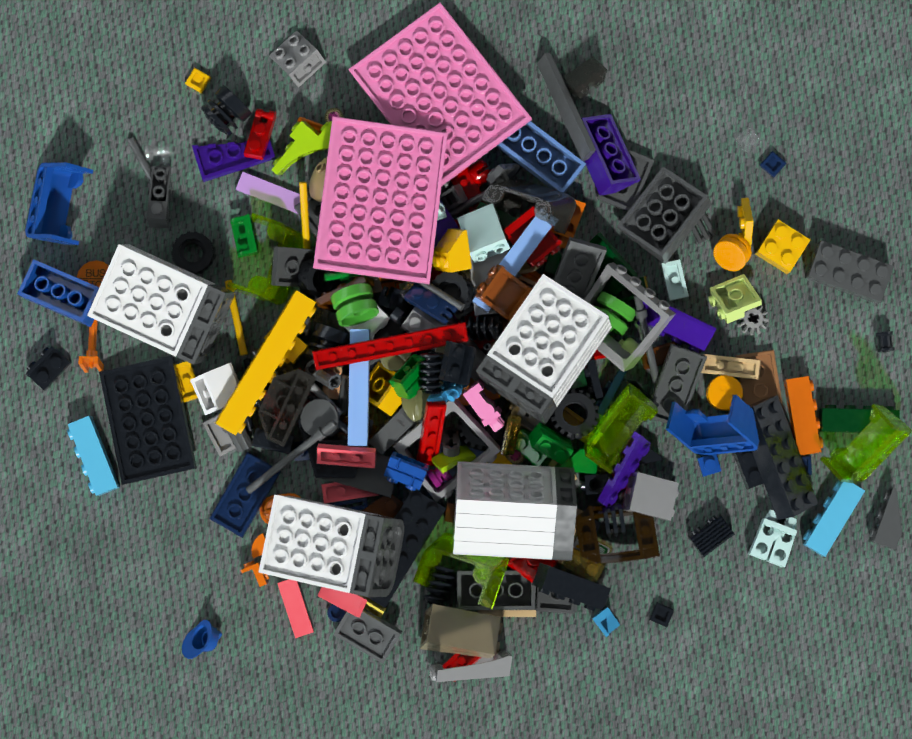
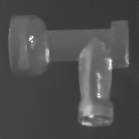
(165, 152)

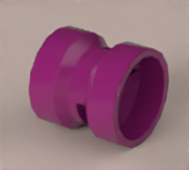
(437, 477)

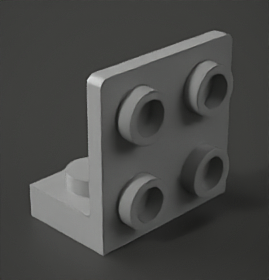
(297, 58)

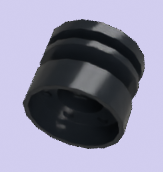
(226, 110)
(328, 338)

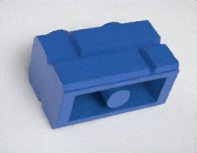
(406, 471)

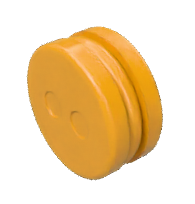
(732, 252)
(721, 391)

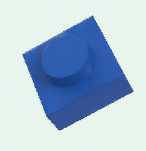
(709, 465)

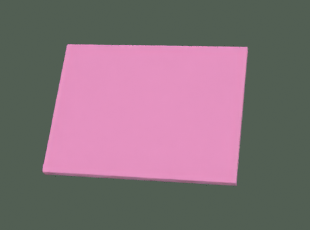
(442, 83)
(380, 200)

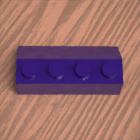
(611, 162)
(683, 329)

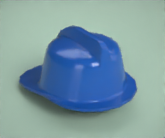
(200, 639)

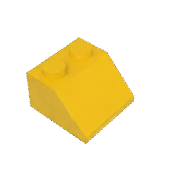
(452, 252)

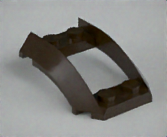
(589, 541)

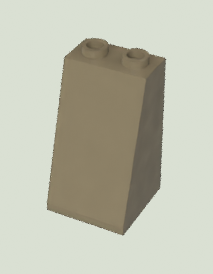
(460, 632)

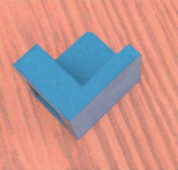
(606, 621)

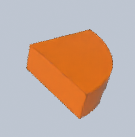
(258, 545)

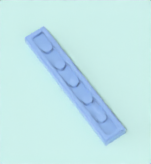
(521, 250)
(358, 394)

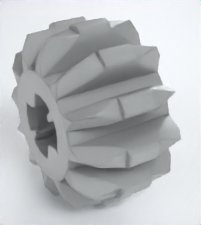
(750, 325)

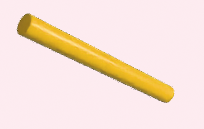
(304, 215)
(237, 324)

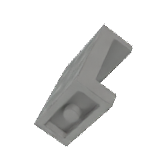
(650, 496)

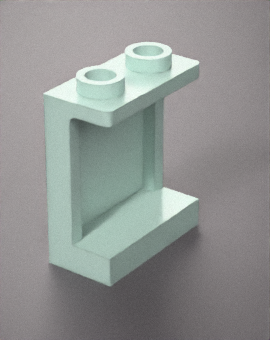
(484, 233)

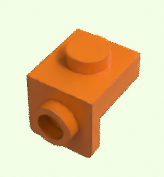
(261, 578)

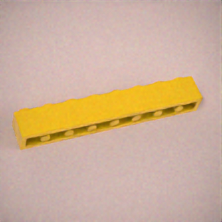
(265, 363)

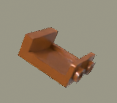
(502, 292)

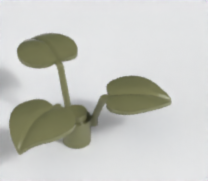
(415, 406)

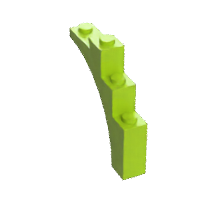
(306, 142)

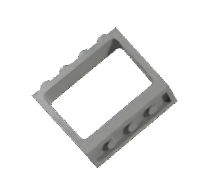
(611, 348)
(414, 433)
(484, 668)

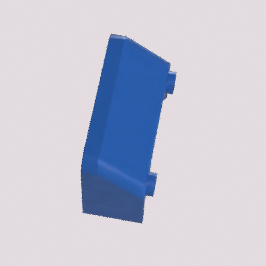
(52, 201)
(715, 433)

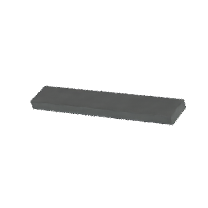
(566, 106)

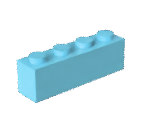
(93, 455)
(833, 517)

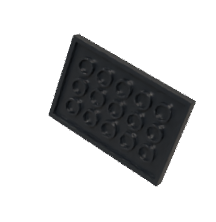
(147, 420)

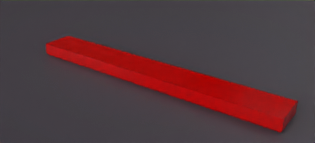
(390, 346)

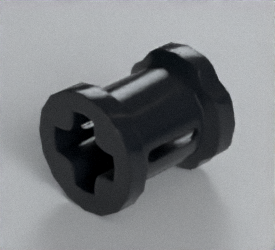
(885, 341)

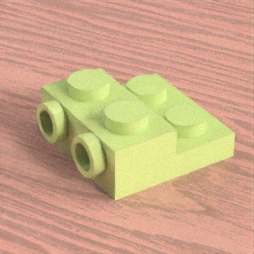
(734, 298)

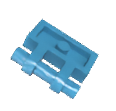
(450, 392)

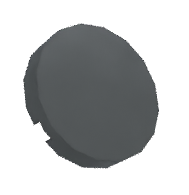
(318, 414)

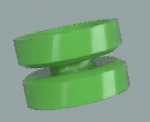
(354, 304)
(616, 311)

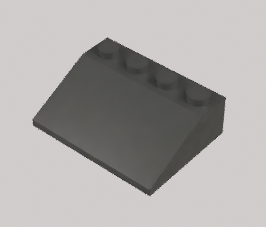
(664, 214)

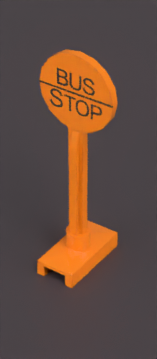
(93, 273)

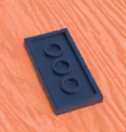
(237, 506)

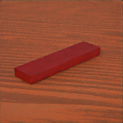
(431, 431)

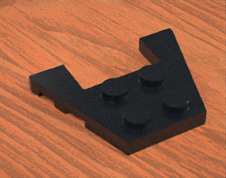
(330, 471)

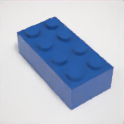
(59, 292)

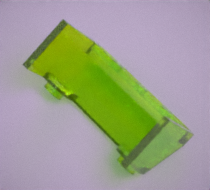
(259, 286)
(617, 427)
(869, 447)
(487, 571)

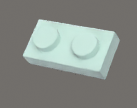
(674, 280)

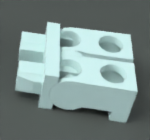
(777, 534)

